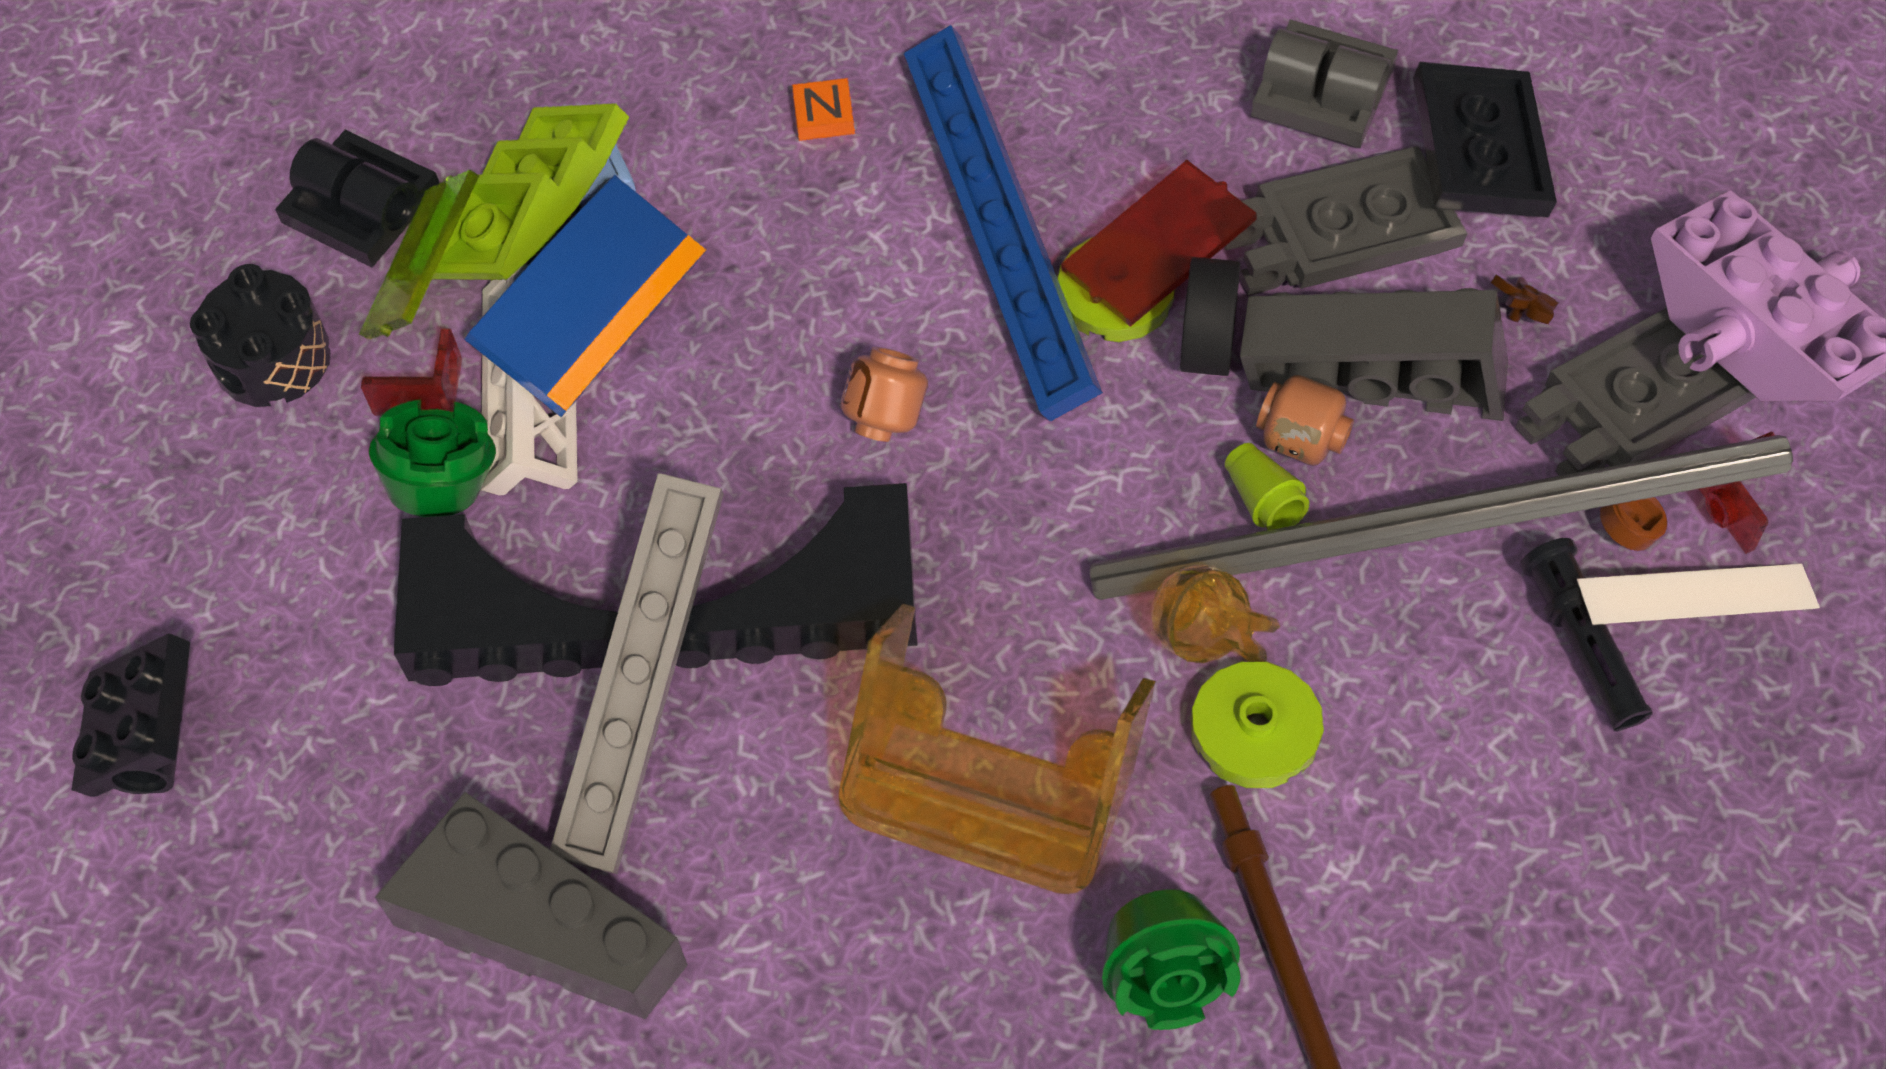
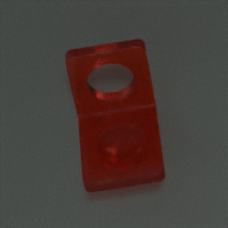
(434, 391)
(1736, 510)

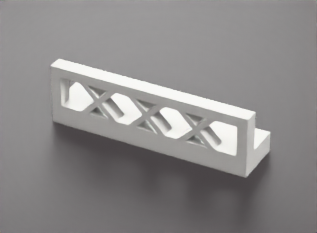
(511, 422)

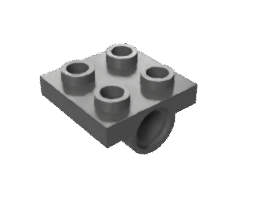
(1323, 82)

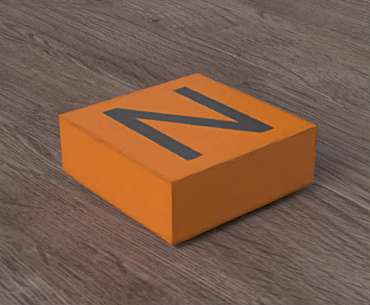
(823, 109)

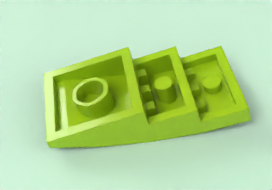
(530, 189)

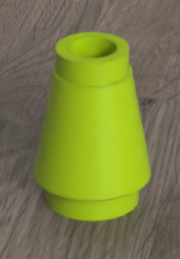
(1266, 488)

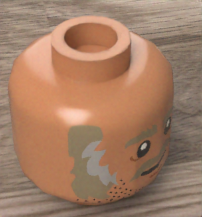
(1304, 420)

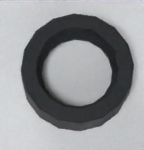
(1209, 316)

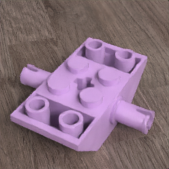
(1766, 306)

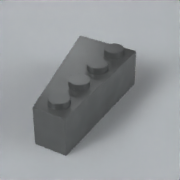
(1383, 346)
(520, 904)

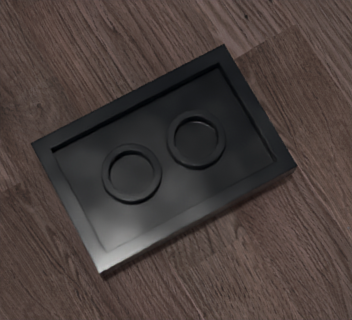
(1483, 140)

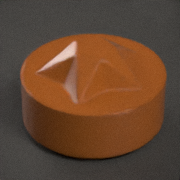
(1635, 523)

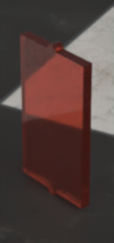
(1152, 242)

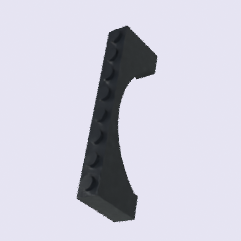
(475, 619)

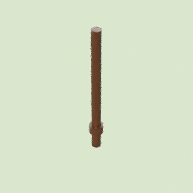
(1247, 856)

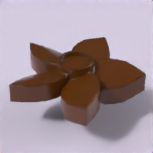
(1526, 299)

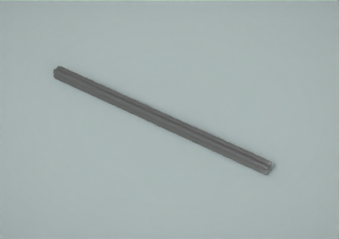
(1450, 515)

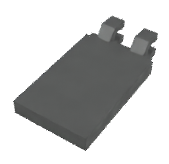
(1345, 222)
(1630, 398)

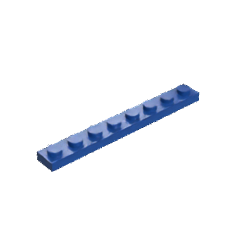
(1002, 226)

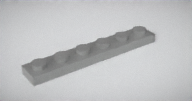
(637, 673)

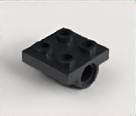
(353, 195)
(132, 721)

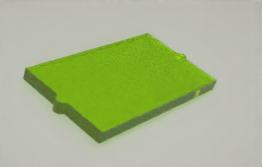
(419, 255)

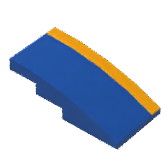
(585, 295)

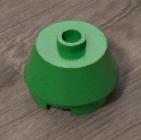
(432, 457)
(1169, 959)

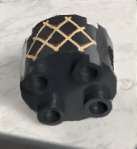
(262, 336)

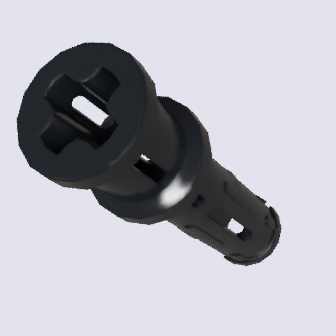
(1565, 609)

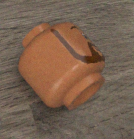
(884, 393)

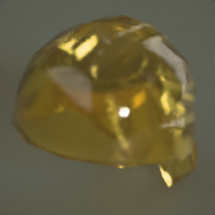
(1206, 615)

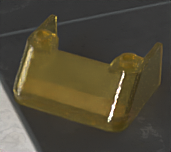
(975, 797)

